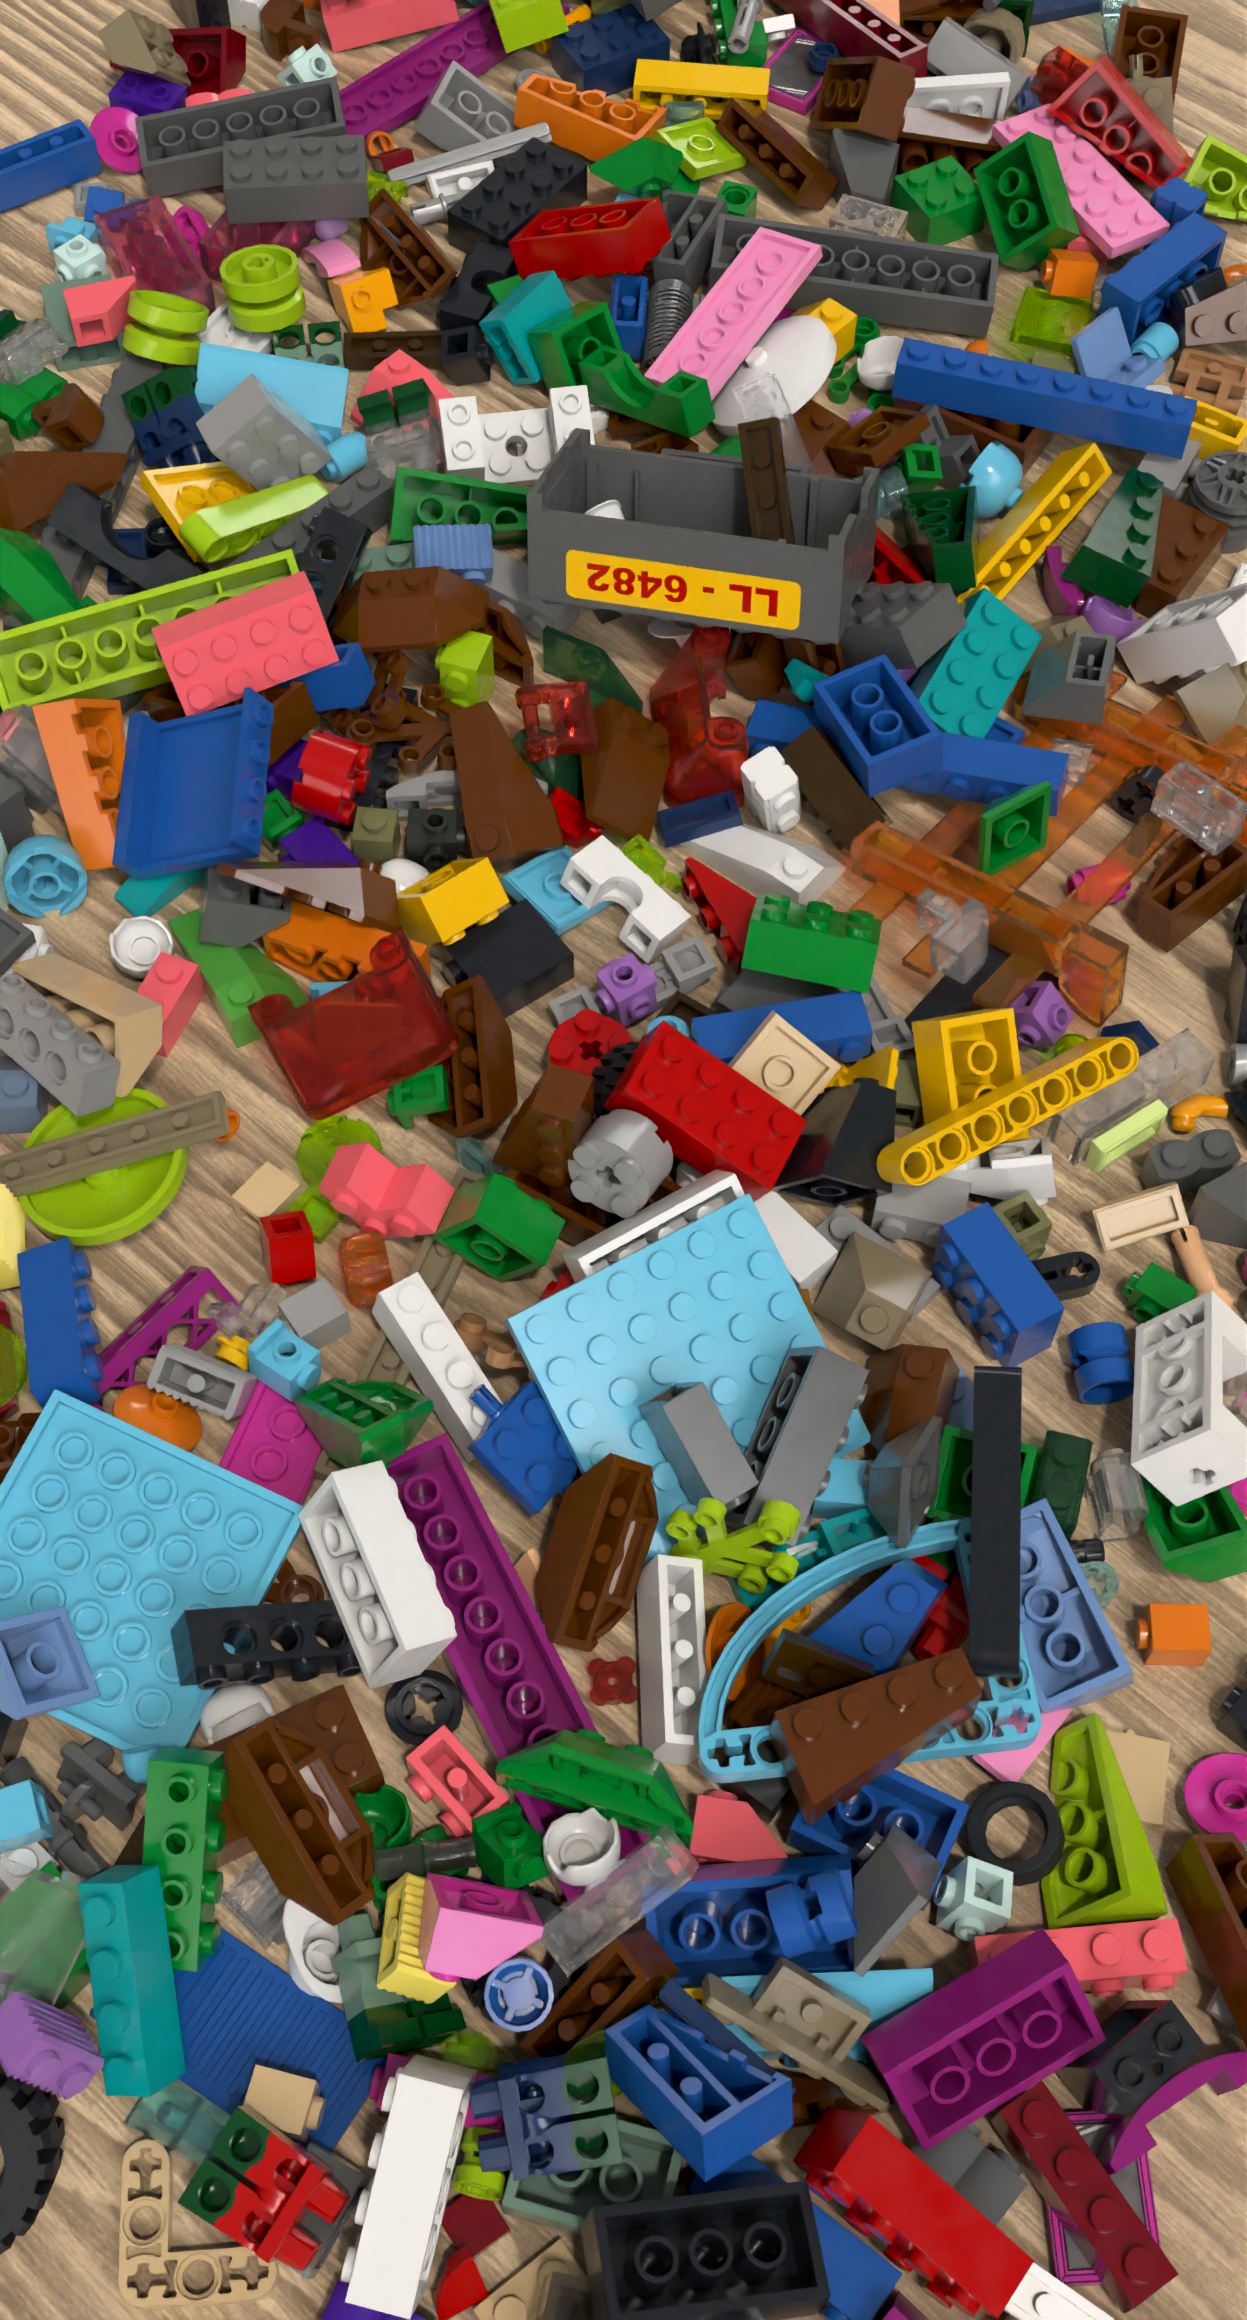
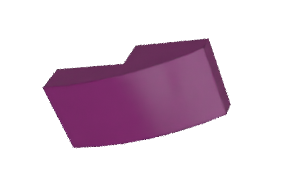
(1059, 593)

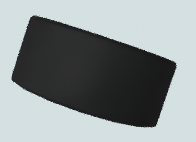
(1009, 1795)

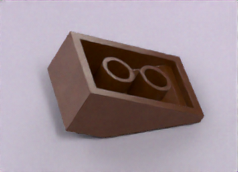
(627, 772)

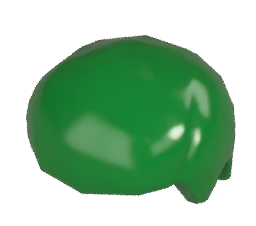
(387, 1816)

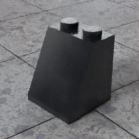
(841, 1145)

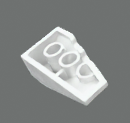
(768, 862)
(1010, 1170)

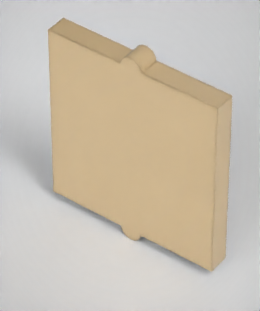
(1144, 1770)

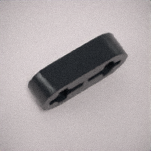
(1198, 288)
(1137, 788)
(1058, 1268)

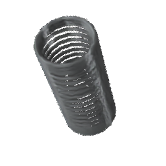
(651, 330)

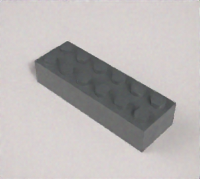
(185, 145)

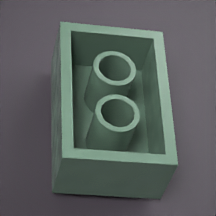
(566, 2198)

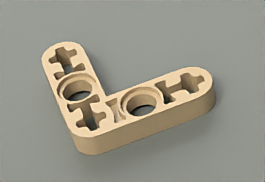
(158, 2250)

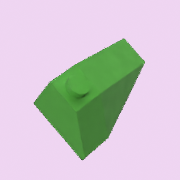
(233, 977)

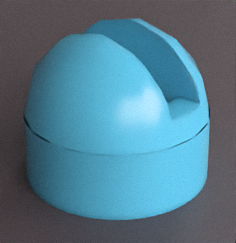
(136, 1761)

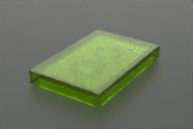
(1050, 320)

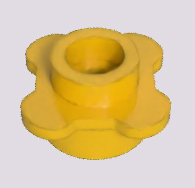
(233, 1351)

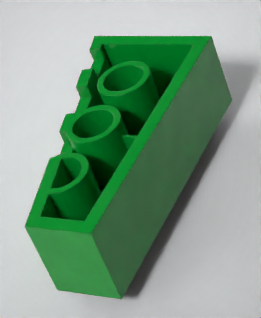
(445, 499)

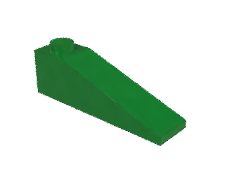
(31, 580)

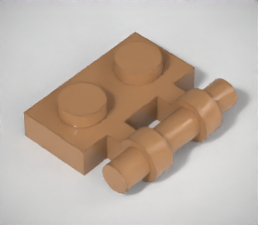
(1211, 373)

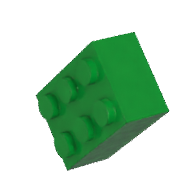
(1026, 201)
(812, 942)

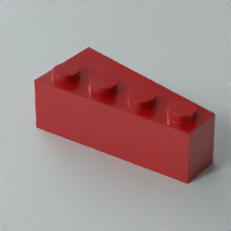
(1121, 124)

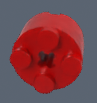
(331, 776)
(584, 1040)

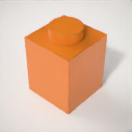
(1069, 273)
(1174, 1634)

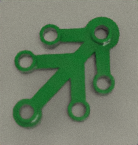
(866, 330)

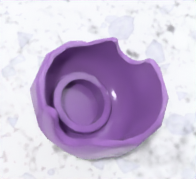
(1109, 618)

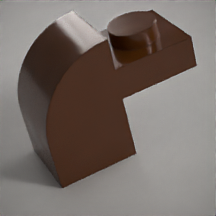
(286, 28)
(70, 418)

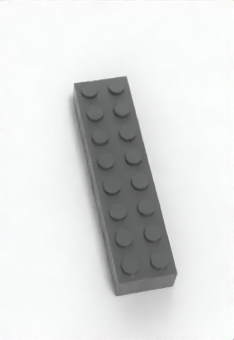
(880, 276)

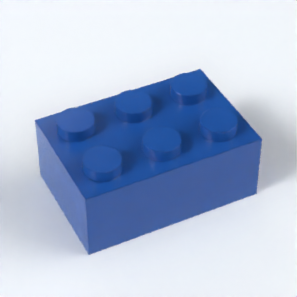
(877, 725)
(996, 1287)
(896, 1798)

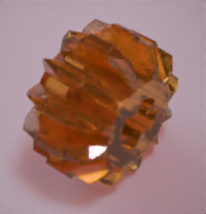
(365, 1267)

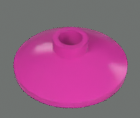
(117, 126)
(1211, 1787)

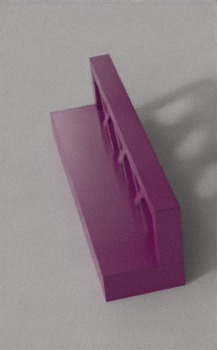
(154, 1323)

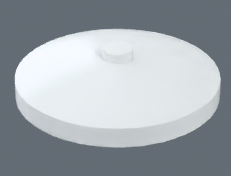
(796, 351)

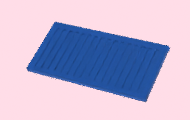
(252, 2013)

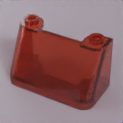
(702, 748)
(359, 1033)

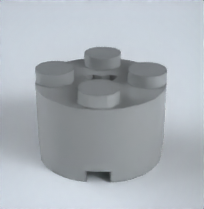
(619, 1163)

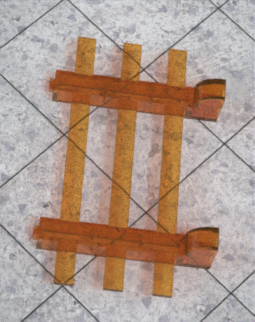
(1037, 935)

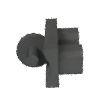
(92, 1788)

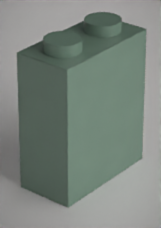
(83, 356)

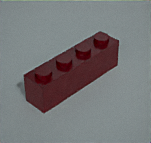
(1084, 2197)

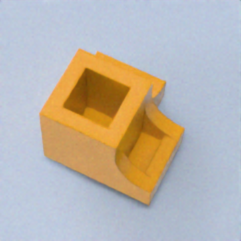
(362, 298)

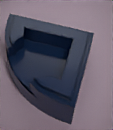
(1135, 1031)

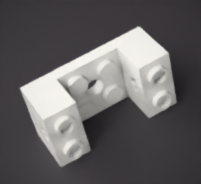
(477, 443)
(1179, 1426)

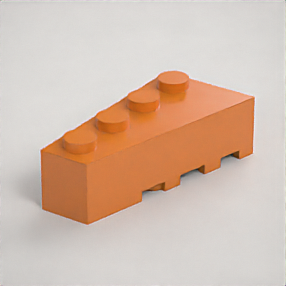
(586, 119)
(86, 761)
(327, 945)

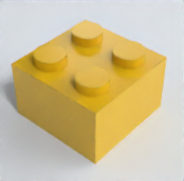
(450, 901)

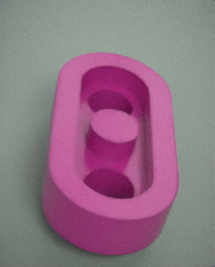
(192, 227)

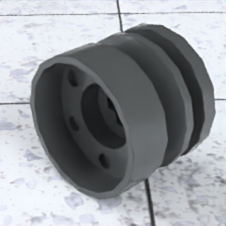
(1222, 493)

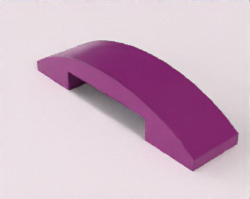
(1130, 2136)

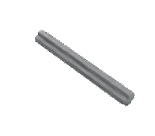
(472, 154)

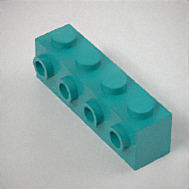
(132, 1980)

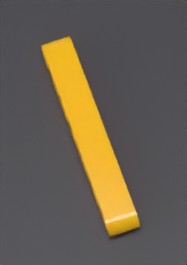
(1065, 1082)

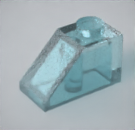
(179, 2122)

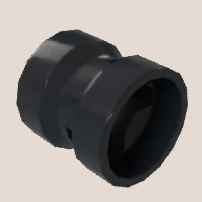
(160, 537)

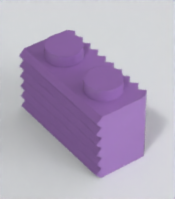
(46, 2046)

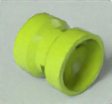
(469, 2176)

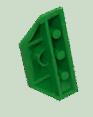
(363, 1419)
(587, 1773)

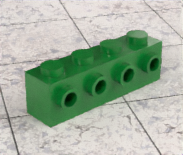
(184, 1839)

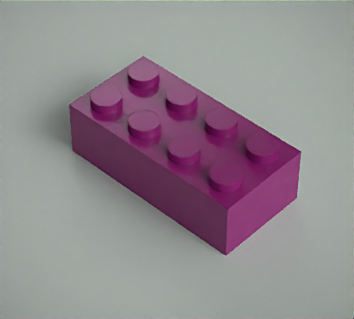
(984, 2038)

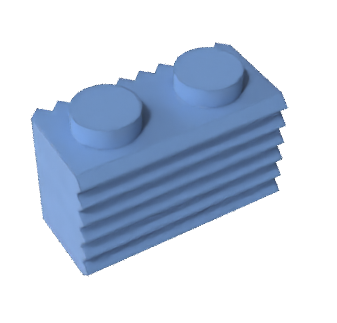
(457, 548)

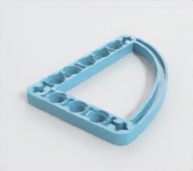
(810, 1585)

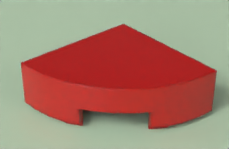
(459, 2286)

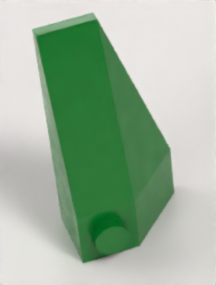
(1198, 1537)

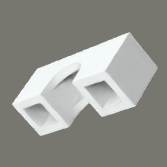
(606, 874)

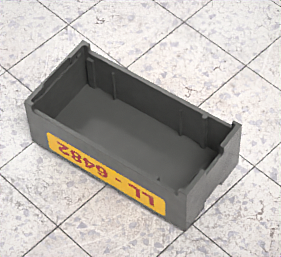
(691, 543)

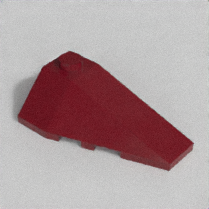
(212, 57)

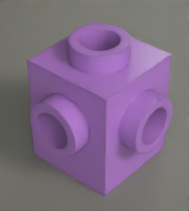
(626, 989)
(1041, 1015)

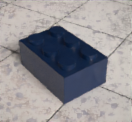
(606, 49)

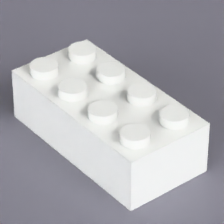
(1189, 637)
(377, 1574)
(410, 2186)

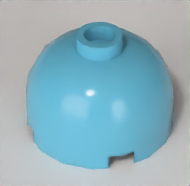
(997, 479)
(44, 876)

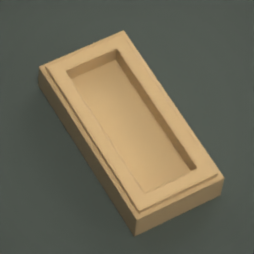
(1139, 1216)

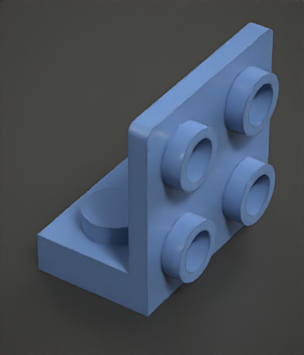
(1105, 353)

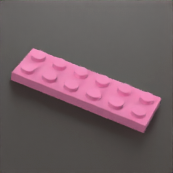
(1100, 197)
(738, 309)

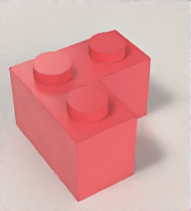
(385, 1197)

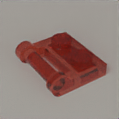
(570, 719)

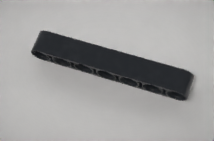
(995, 1523)

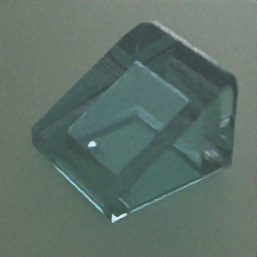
(683, 112)
(477, 1156)

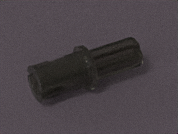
(424, 1858)

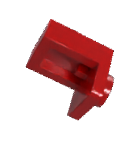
(572, 819)

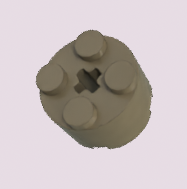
(999, 30)

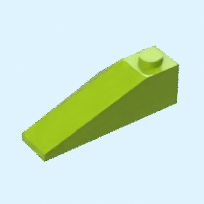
(1106, 1857)

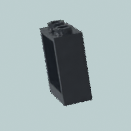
(1119, 2071)

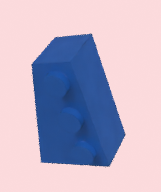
(884, 1617)
(694, 2093)

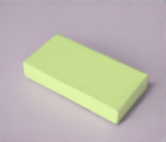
(1126, 1136)

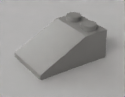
(464, 112)

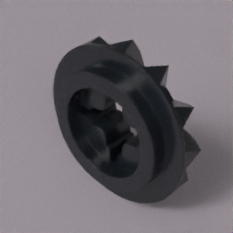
(430, 1687)

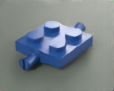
(523, 1446)

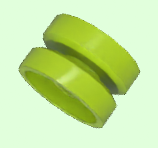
(263, 288)
(165, 327)

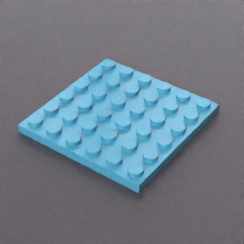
(681, 1310)
(127, 1544)

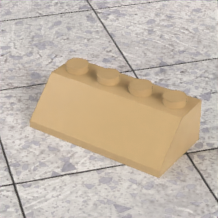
(108, 1012)

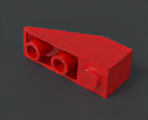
(722, 909)

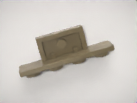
(804, 2021)

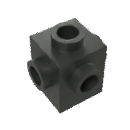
(434, 836)

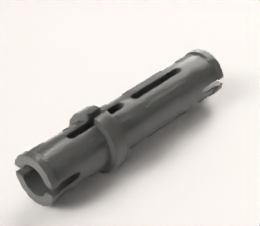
(69, 1839)

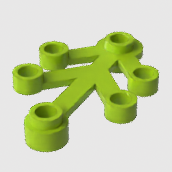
(775, 1524)

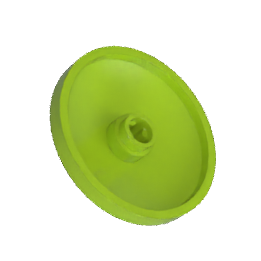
(112, 1201)

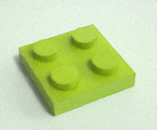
(703, 148)

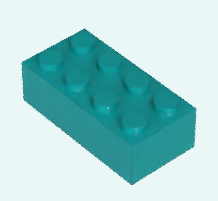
(977, 668)

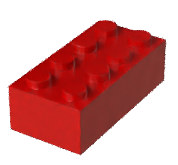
(592, 239)
(707, 1110)
(912, 2213)

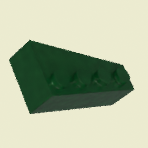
(945, 534)
(1121, 544)

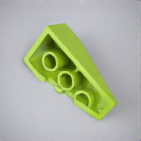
(1221, 174)

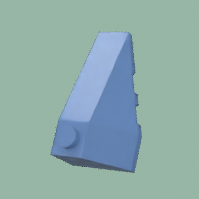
(1062, 1624)

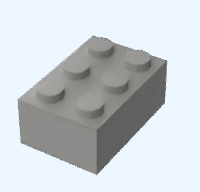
(262, 436)

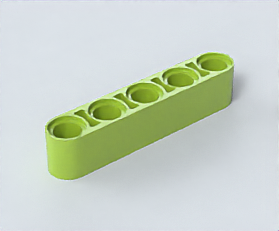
(247, 520)

